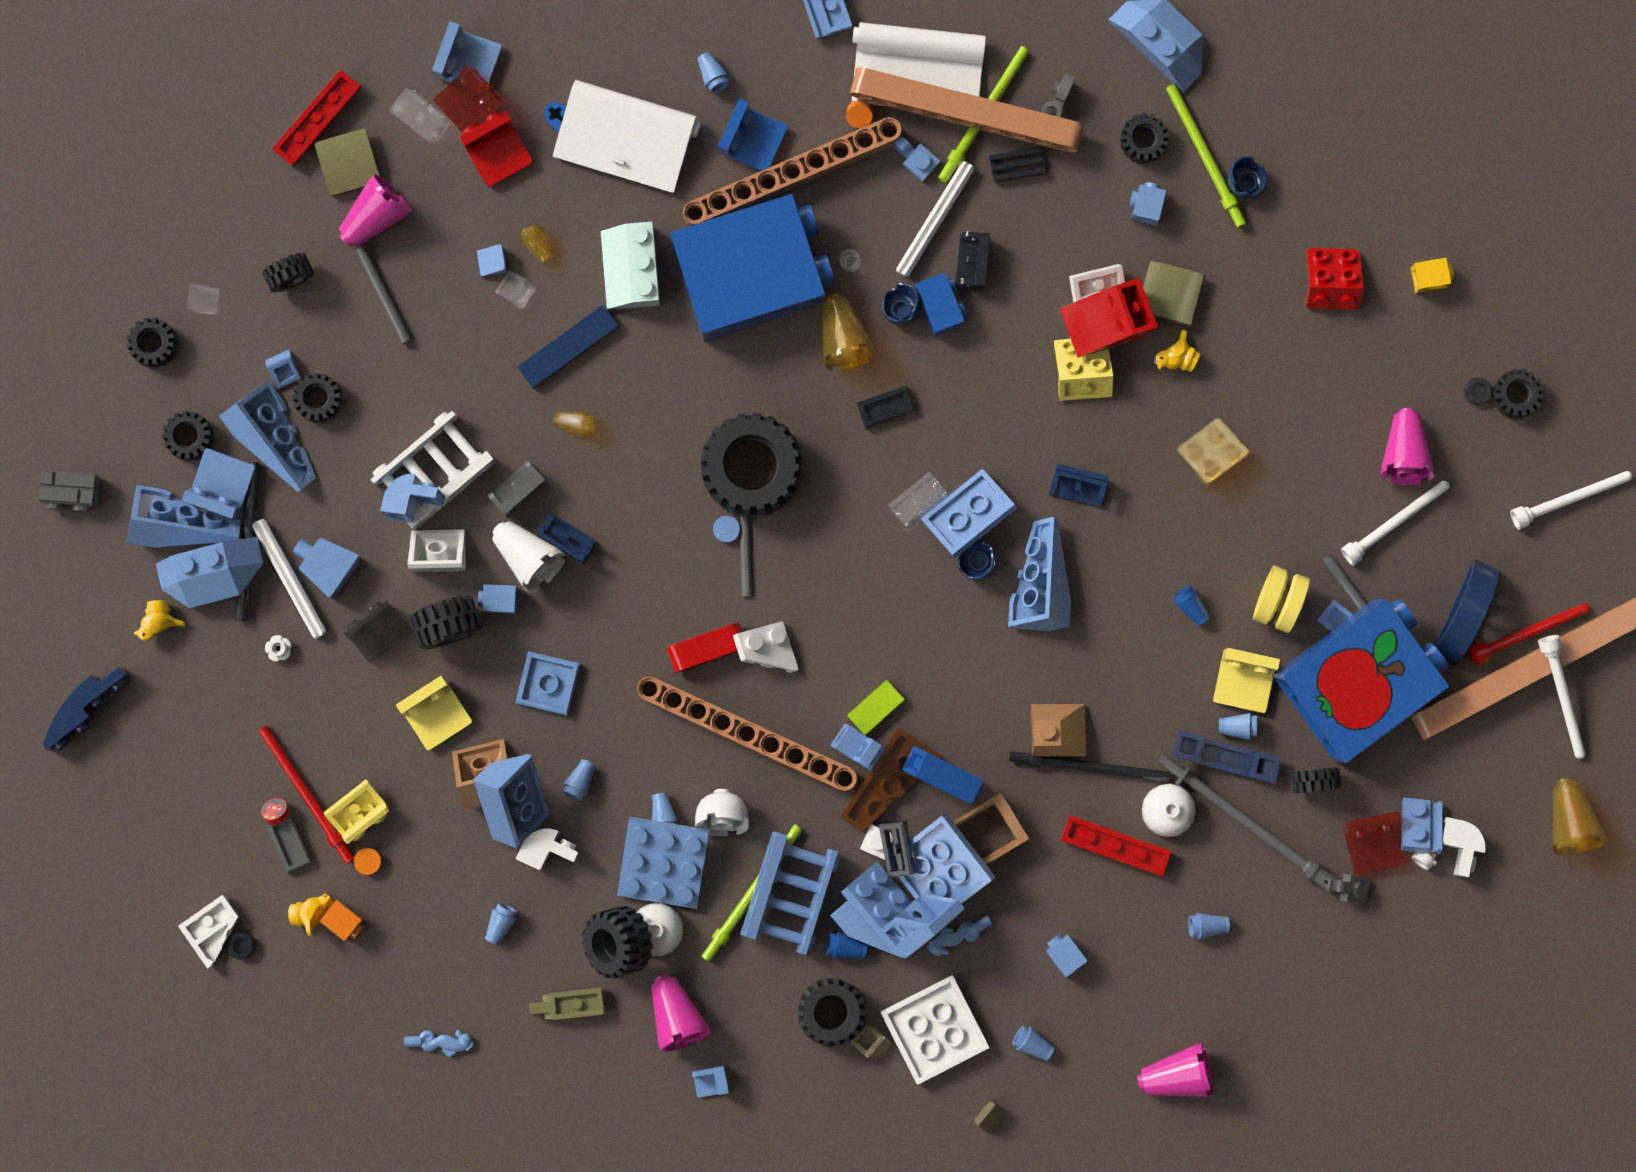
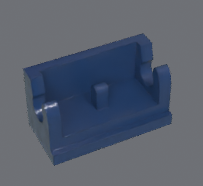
(1078, 485)
(567, 538)

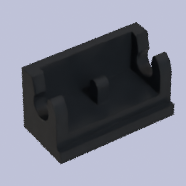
(972, 260)

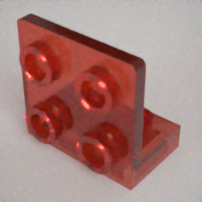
(469, 99)
(1374, 843)

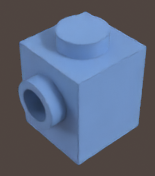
(1147, 203)

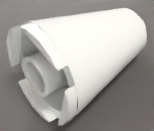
(527, 555)

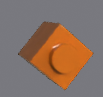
(343, 921)

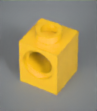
(1432, 275)

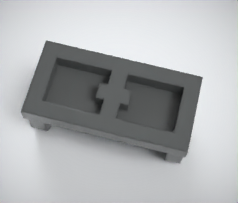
(517, 489)

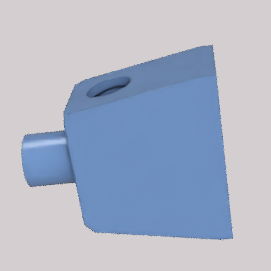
(326, 564)

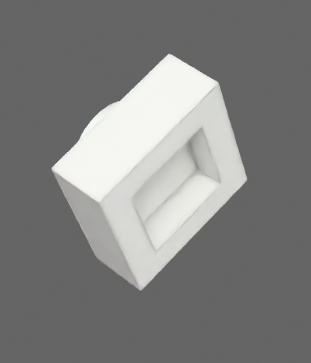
(872, 842)

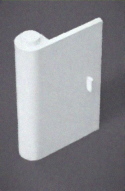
(921, 55)
(625, 136)

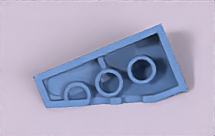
(264, 429)
(166, 521)
(1043, 588)

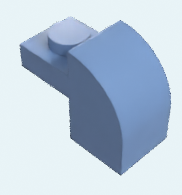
(404, 495)
(857, 747)

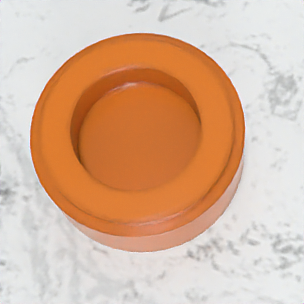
(859, 114)
(367, 861)

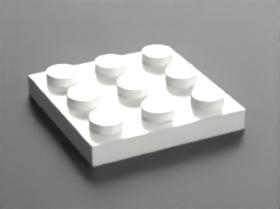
(934, 1029)

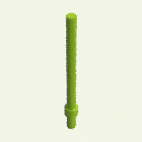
(957, 156)
(1228, 200)
(721, 935)

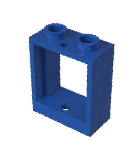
(943, 775)

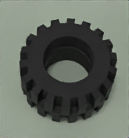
(445, 622)
(617, 942)
(831, 1036)

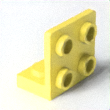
(1083, 376)
(1245, 680)
(434, 713)

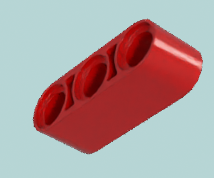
(703, 648)

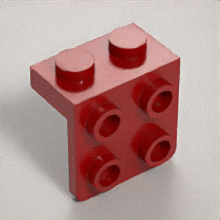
(495, 148)
(1334, 279)

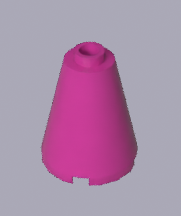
(373, 212)
(1407, 450)
(676, 1015)
(1179, 1074)

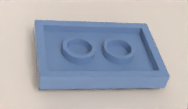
(968, 513)

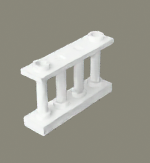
(457, 479)

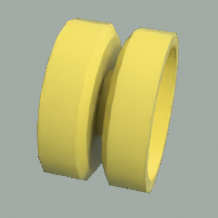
(1285, 600)

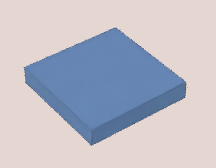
(547, 683)

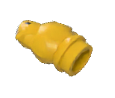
(1178, 355)
(156, 620)
(309, 912)

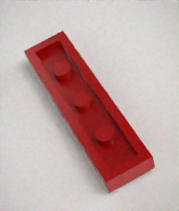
(316, 118)
(1115, 845)

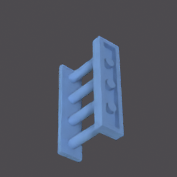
(770, 873)

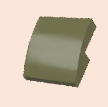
(346, 161)
(1173, 292)

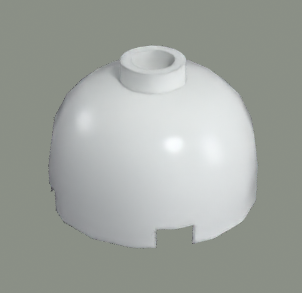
(1168, 810)
(722, 813)
(665, 927)

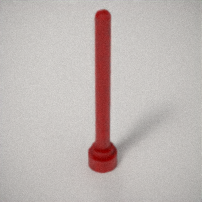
(1482, 652)

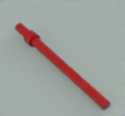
(334, 837)

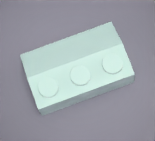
(630, 266)

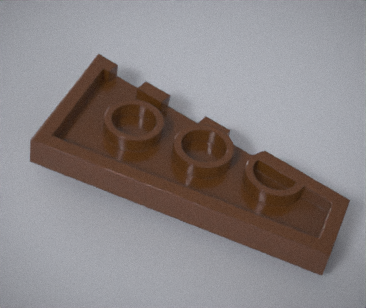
(883, 782)

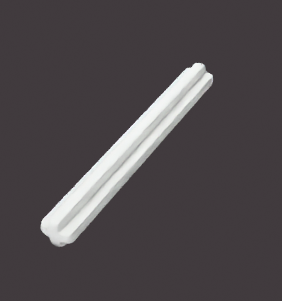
(935, 219)
(289, 578)

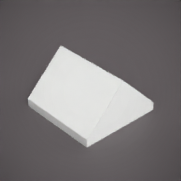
(437, 551)

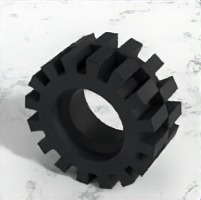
(1144, 154)
(288, 272)
(163, 353)
(1525, 379)
(301, 397)
(176, 424)
(1316, 780)

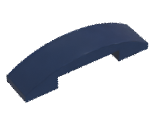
(1226, 757)

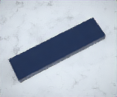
(567, 346)

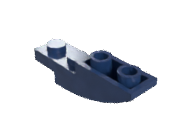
(74, 713)

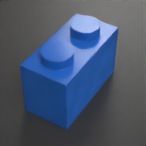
(940, 304)

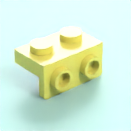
(357, 812)

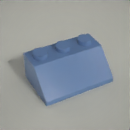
(512, 799)

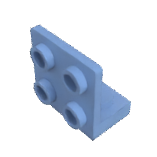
(464, 49)
(220, 484)

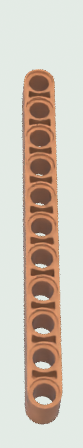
(1524, 671)

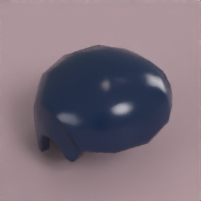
(1247, 178)
(901, 304)
(978, 561)

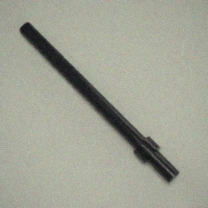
(248, 531)
(1088, 766)

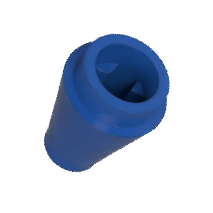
(1191, 604)
(845, 947)

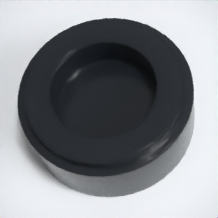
(1477, 391)
(241, 945)

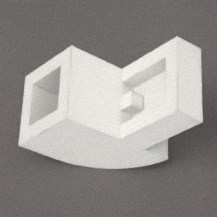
(1467, 839)
(540, 843)

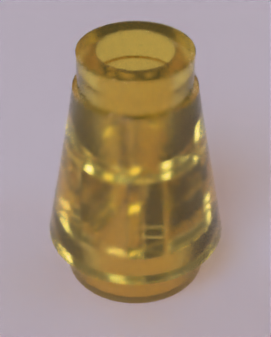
(536, 242)
(575, 422)

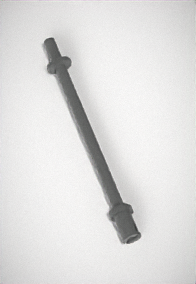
(1310, 869)

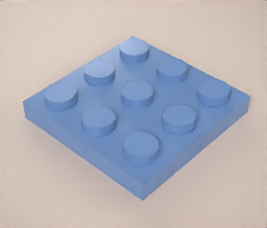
(663, 862)
(945, 863)

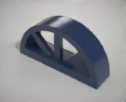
(1467, 611)

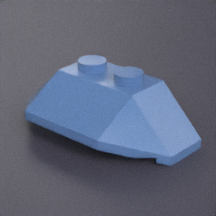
(1162, 38)
(210, 572)

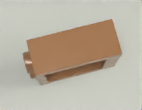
(1009, 819)

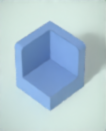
(710, 1081)

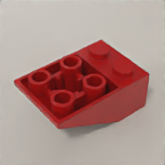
(1109, 318)

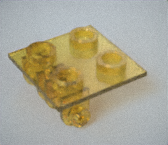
(1213, 451)

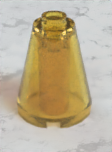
(844, 337)
(1574, 820)

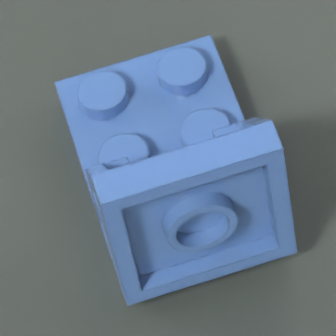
(892, 915)

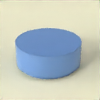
(726, 529)

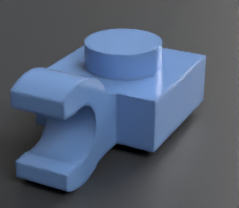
(919, 160)

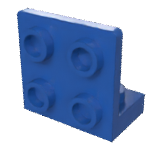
(751, 137)

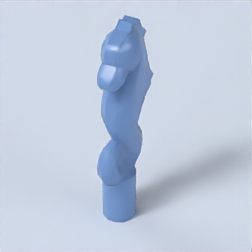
(948, 938)
(449, 1044)

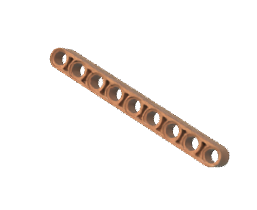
(967, 110)
(801, 163)
(735, 727)

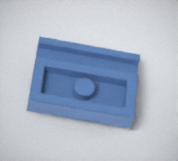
(827, 17)
(1421, 826)

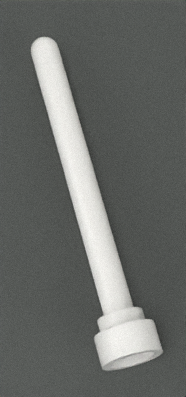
(1523, 516)
(1354, 551)
(1551, 648)

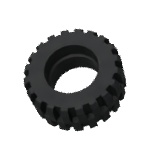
(744, 429)

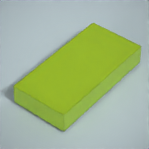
(875, 707)

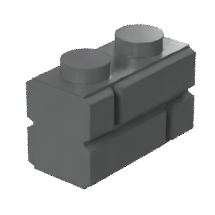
(69, 489)

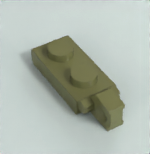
(570, 1004)

